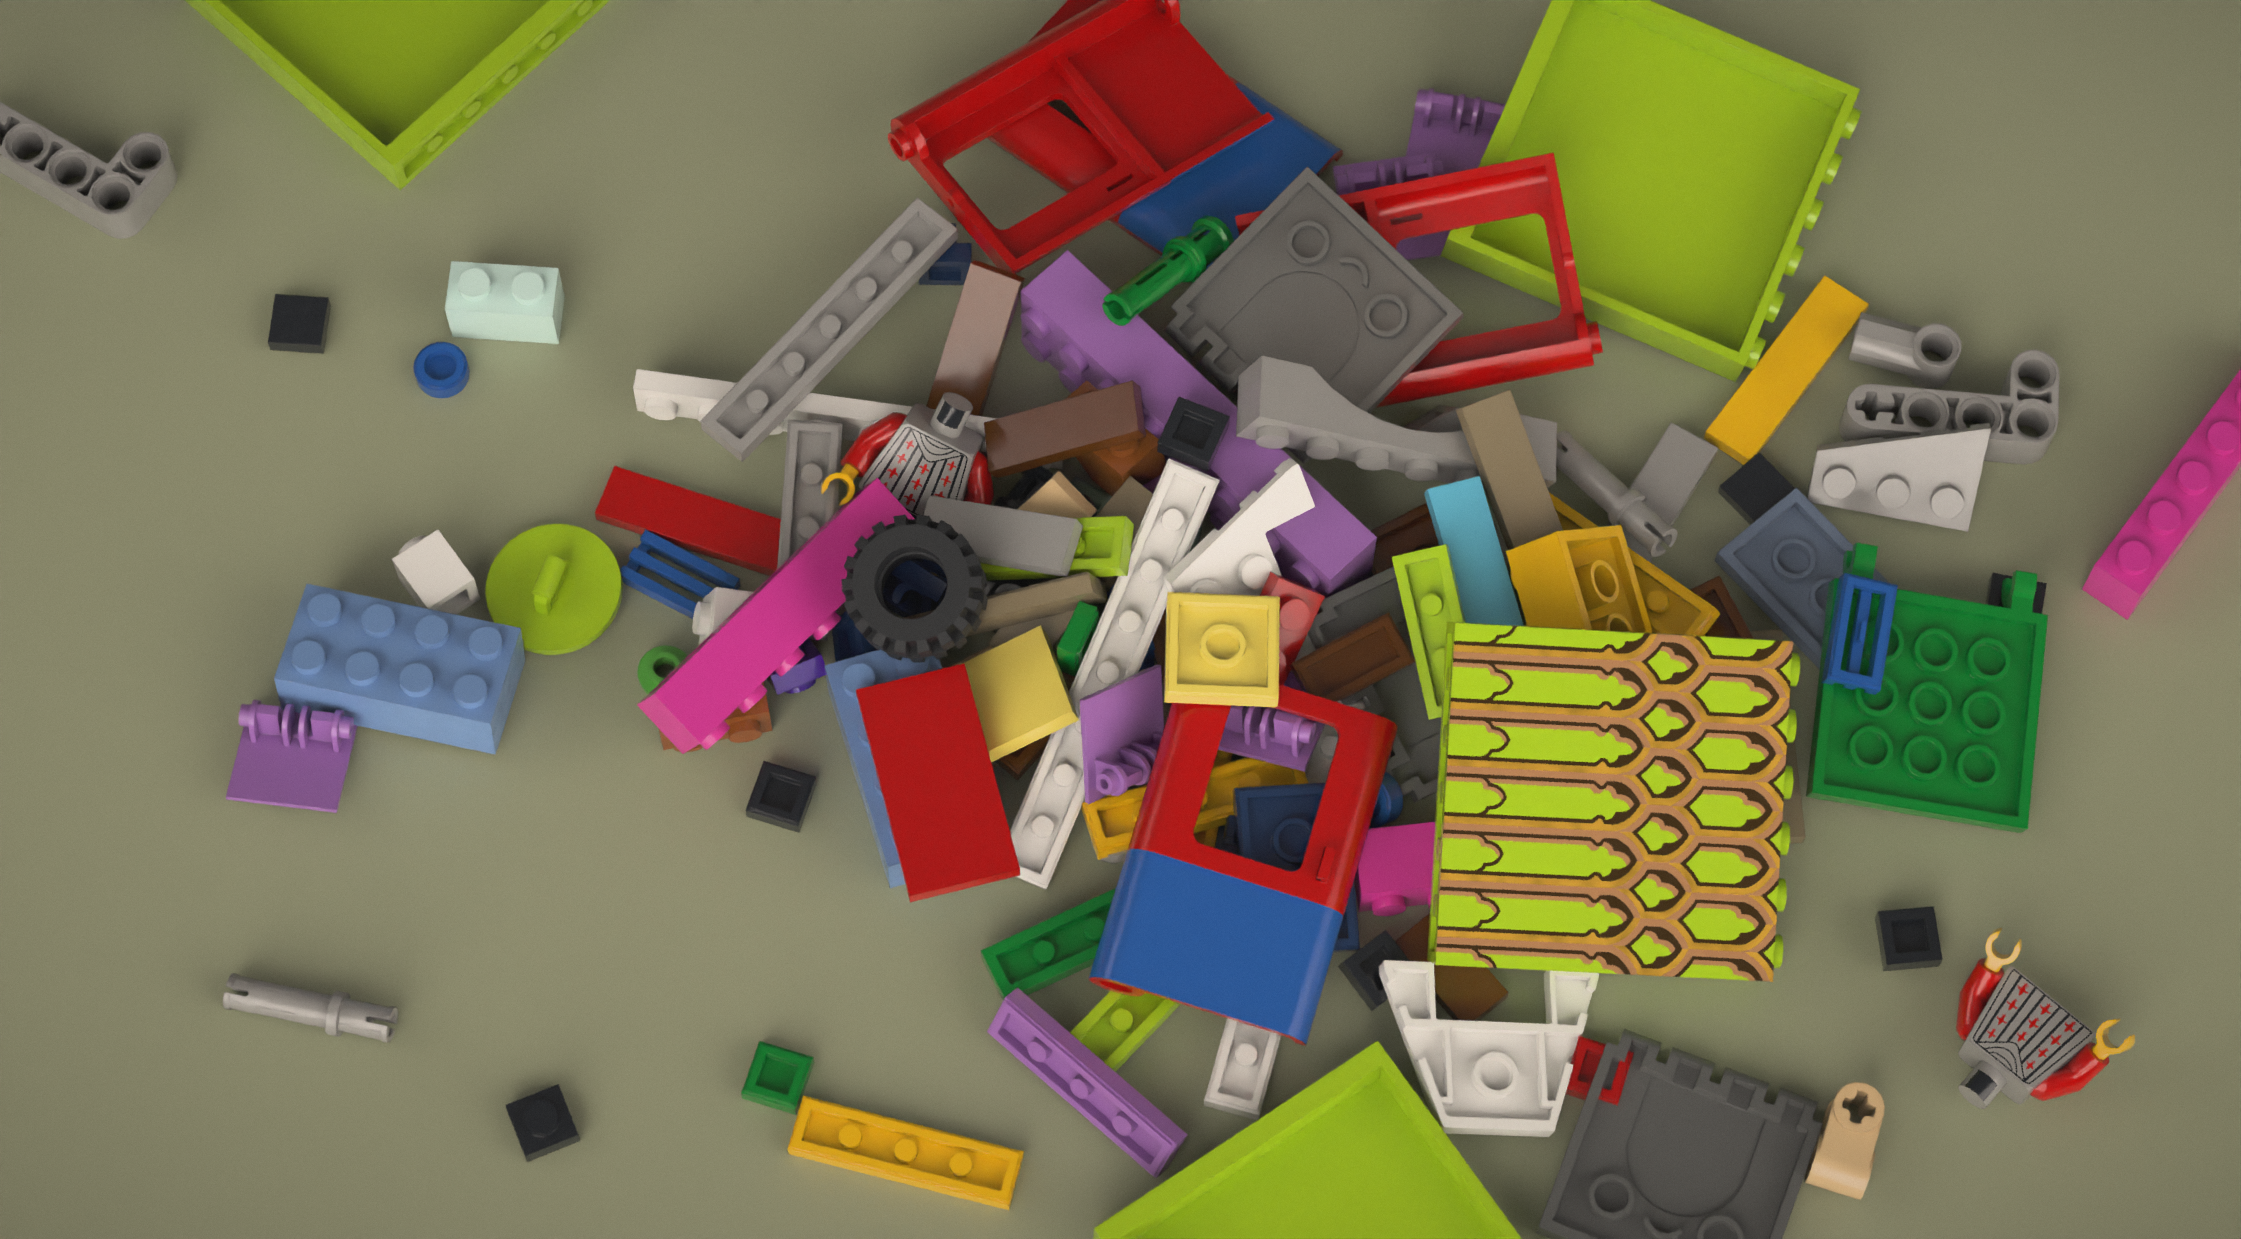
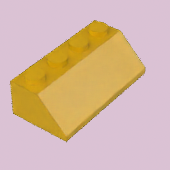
(1579, 581)

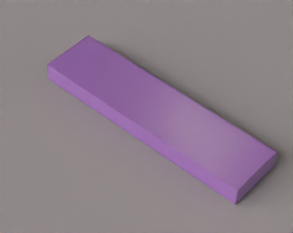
(1086, 1083)

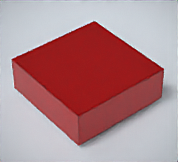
(1585, 1062)

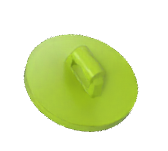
(555, 587)

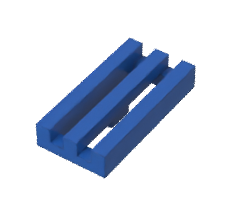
(640, 558)
(1851, 678)

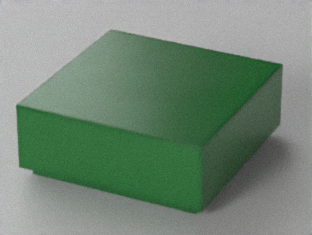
(1077, 638)
(777, 1077)

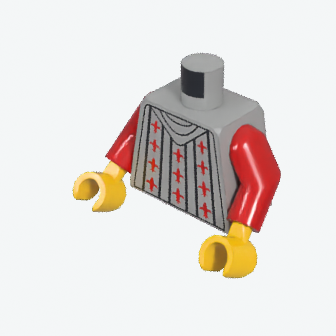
(920, 456)
(2023, 1037)

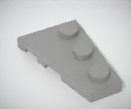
(1906, 478)

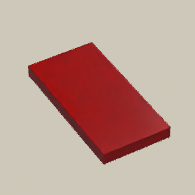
(937, 782)

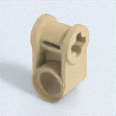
(1844, 1148)

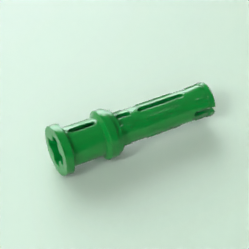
(1181, 261)

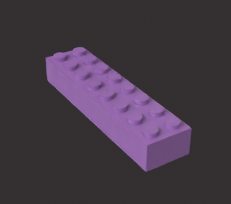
(1070, 330)

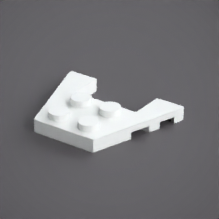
(1239, 554)
(1489, 1072)

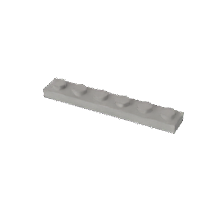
(829, 329)

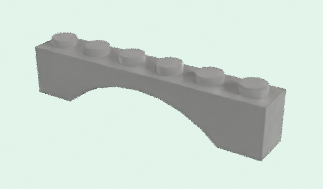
(1297, 409)

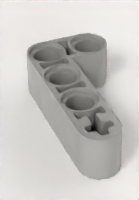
(102, 182)
(1950, 409)

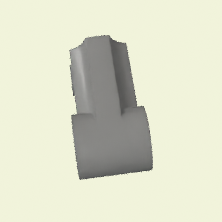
(1900, 349)

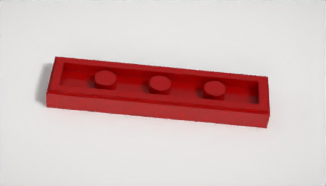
(691, 520)

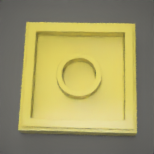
(1222, 649)
(1019, 693)

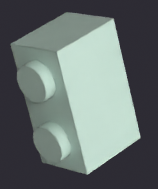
(504, 302)

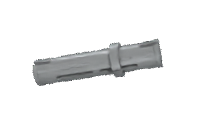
(1623, 505)
(333, 1012)

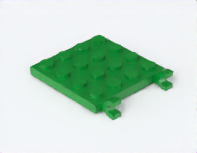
(1952, 711)

